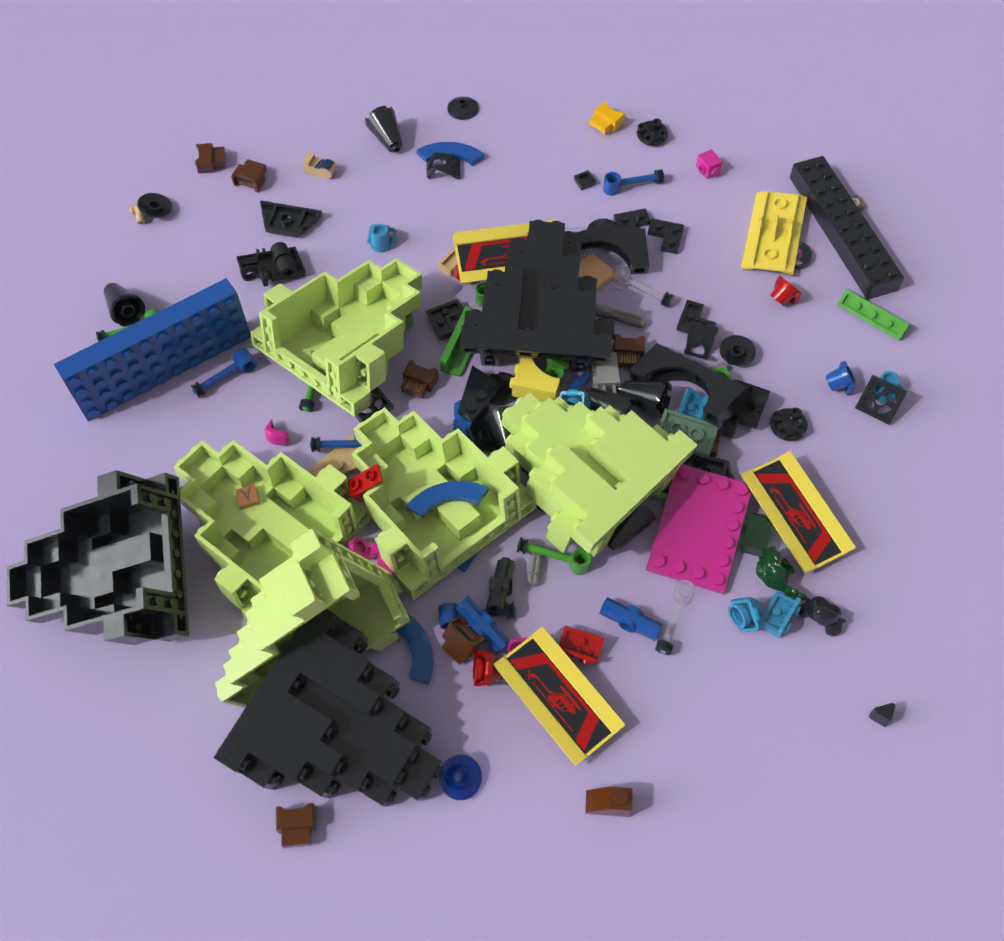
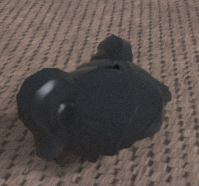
(824, 614)

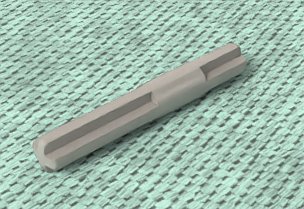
(620, 315)

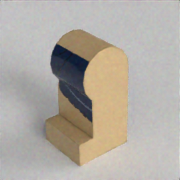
(318, 166)

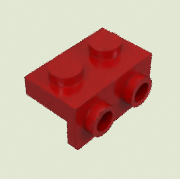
(581, 645)

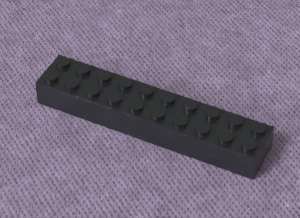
(846, 228)

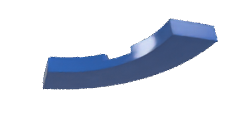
(462, 151)
(447, 491)
(421, 650)

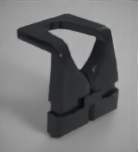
(450, 165)
(701, 334)

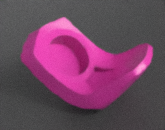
(274, 436)
(363, 548)

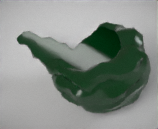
(775, 571)

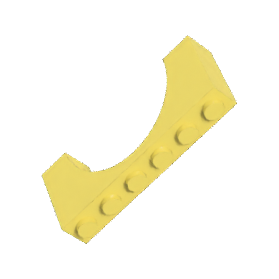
(531, 379)

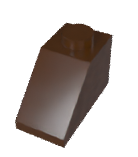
(609, 801)

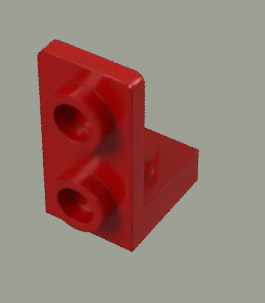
(365, 481)

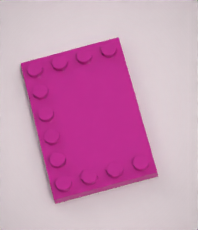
(699, 528)

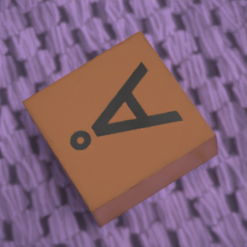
(247, 496)

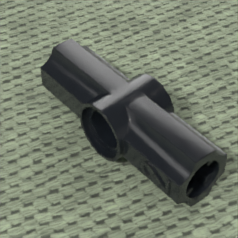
(500, 586)

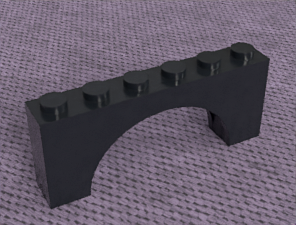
(627, 243)
(723, 393)

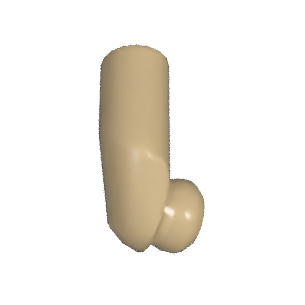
(140, 217)

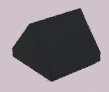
(883, 714)

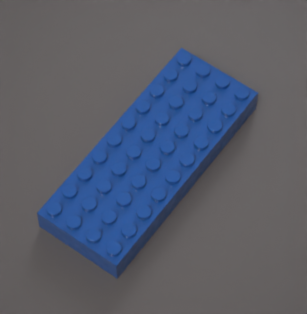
(155, 349)

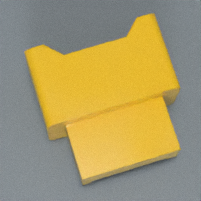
(606, 119)

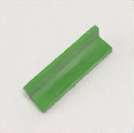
(873, 314)
(453, 360)

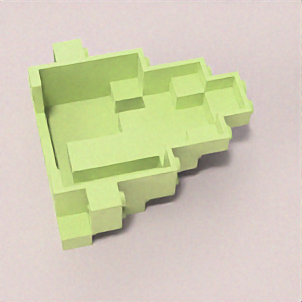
(348, 324)
(417, 458)
(589, 465)
(258, 538)
(312, 580)

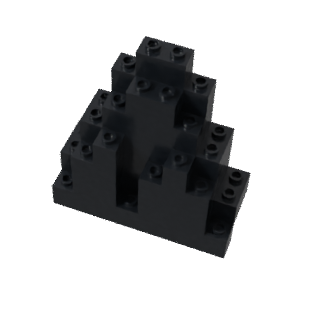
(539, 305)
(110, 564)
(330, 720)

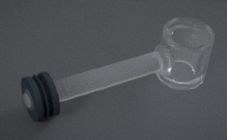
(621, 279)
(664, 646)

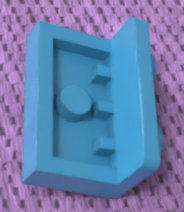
(692, 403)
(778, 612)

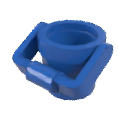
(842, 379)

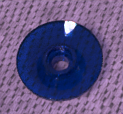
(470, 777)

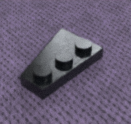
(478, 394)

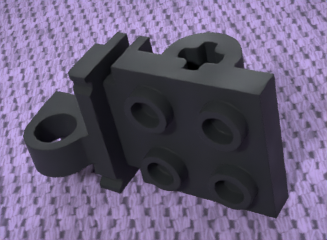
(277, 264)
(750, 411)

